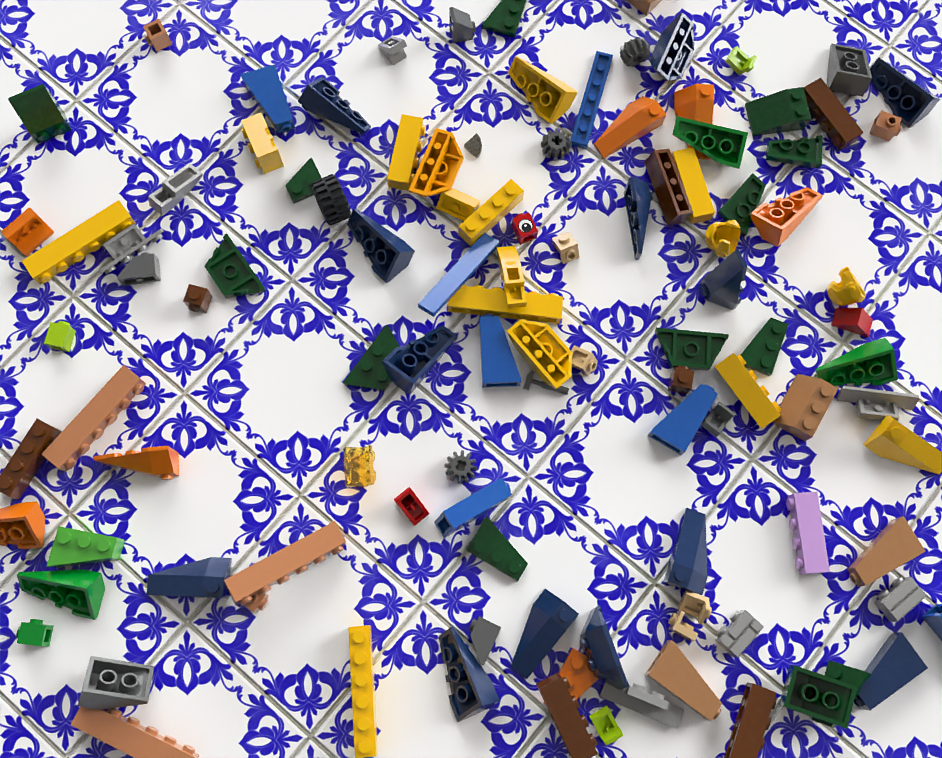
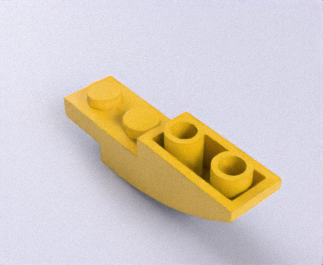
(512, 276)

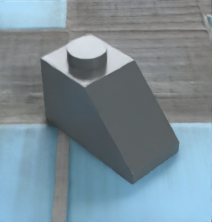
(460, 25)
(140, 270)
(483, 637)

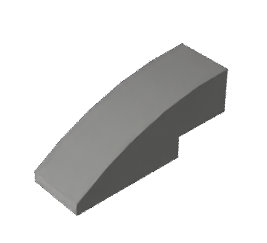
(174, 189)

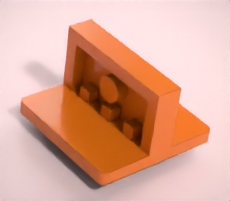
(27, 231)

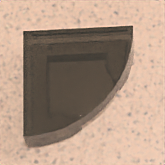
(474, 146)

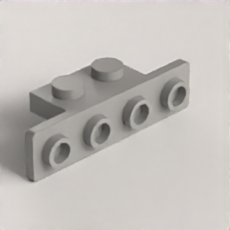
(126, 243)
(877, 403)
(644, 703)

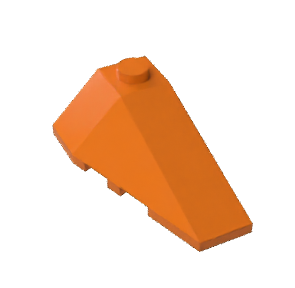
(695, 104)
(632, 123)
(779, 219)
(153, 461)
(22, 525)

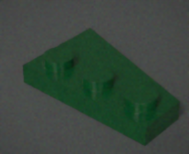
(505, 17)
(797, 152)
(743, 203)
(765, 347)
(496, 550)
(845, 674)

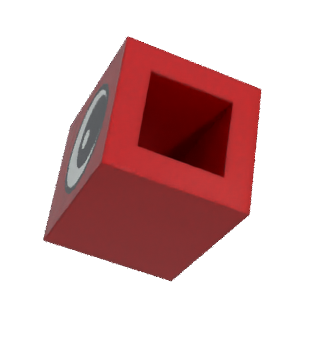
(524, 228)

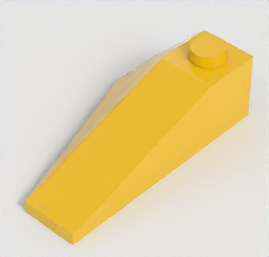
(544, 91)
(900, 444)

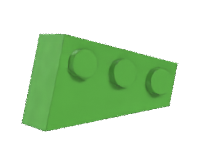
(83, 547)

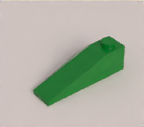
(716, 142)
(868, 363)
(73, 589)

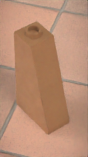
(886, 552)
(682, 680)

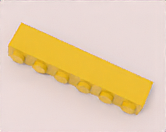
(78, 243)
(483, 301)
(363, 691)

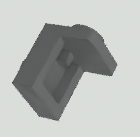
(717, 419)

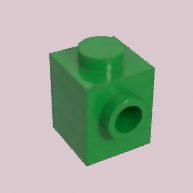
(34, 633)

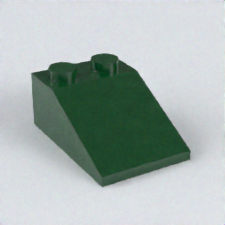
(778, 112)
(40, 113)
(818, 696)

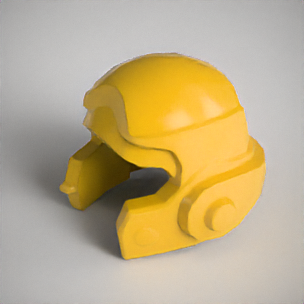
(723, 237)
(847, 291)

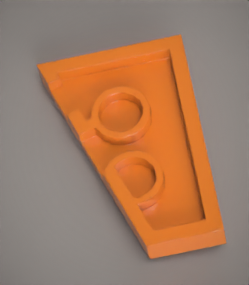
(577, 673)

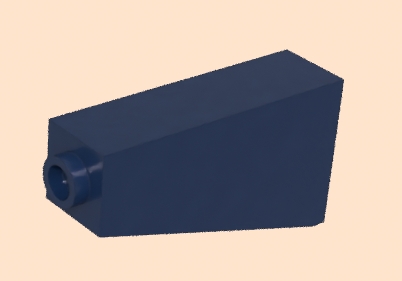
(890, 670)

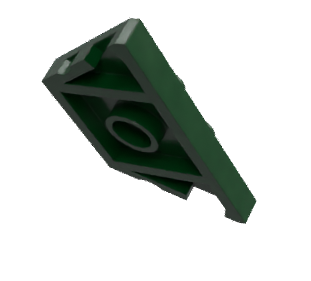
(232, 271)
(690, 348)
(369, 370)

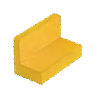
(457, 204)

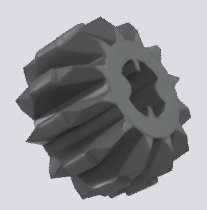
(635, 51)
(561, 149)
(453, 465)

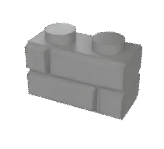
(900, 598)
(738, 633)

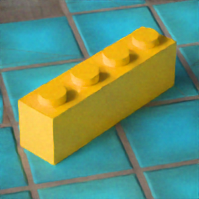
(405, 152)
(694, 185)
(491, 212)
(748, 391)

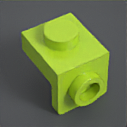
(740, 61)
(606, 725)

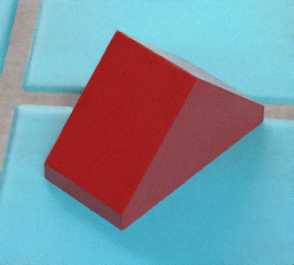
(853, 320)
(411, 506)

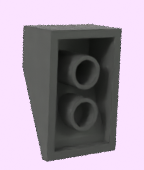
(848, 70)
(115, 684)

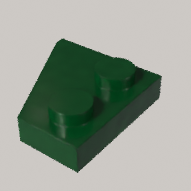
(300, 185)

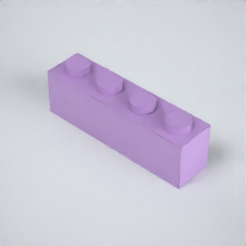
(807, 533)

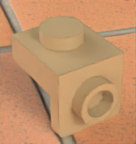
(566, 247)
(695, 605)

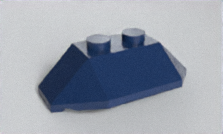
(674, 49)
(601, 652)

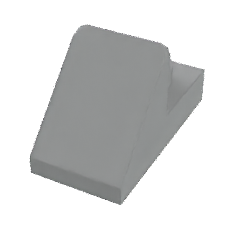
(393, 49)

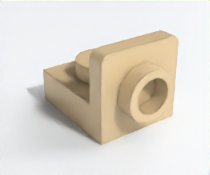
(583, 360)
(684, 629)

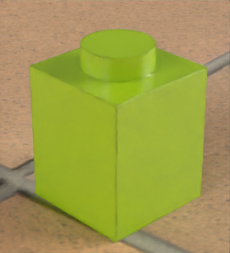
(60, 336)

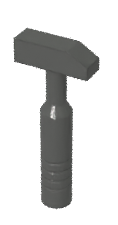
(563, 390)

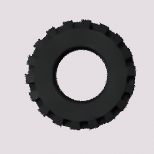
(331, 199)

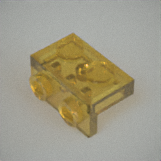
(359, 466)

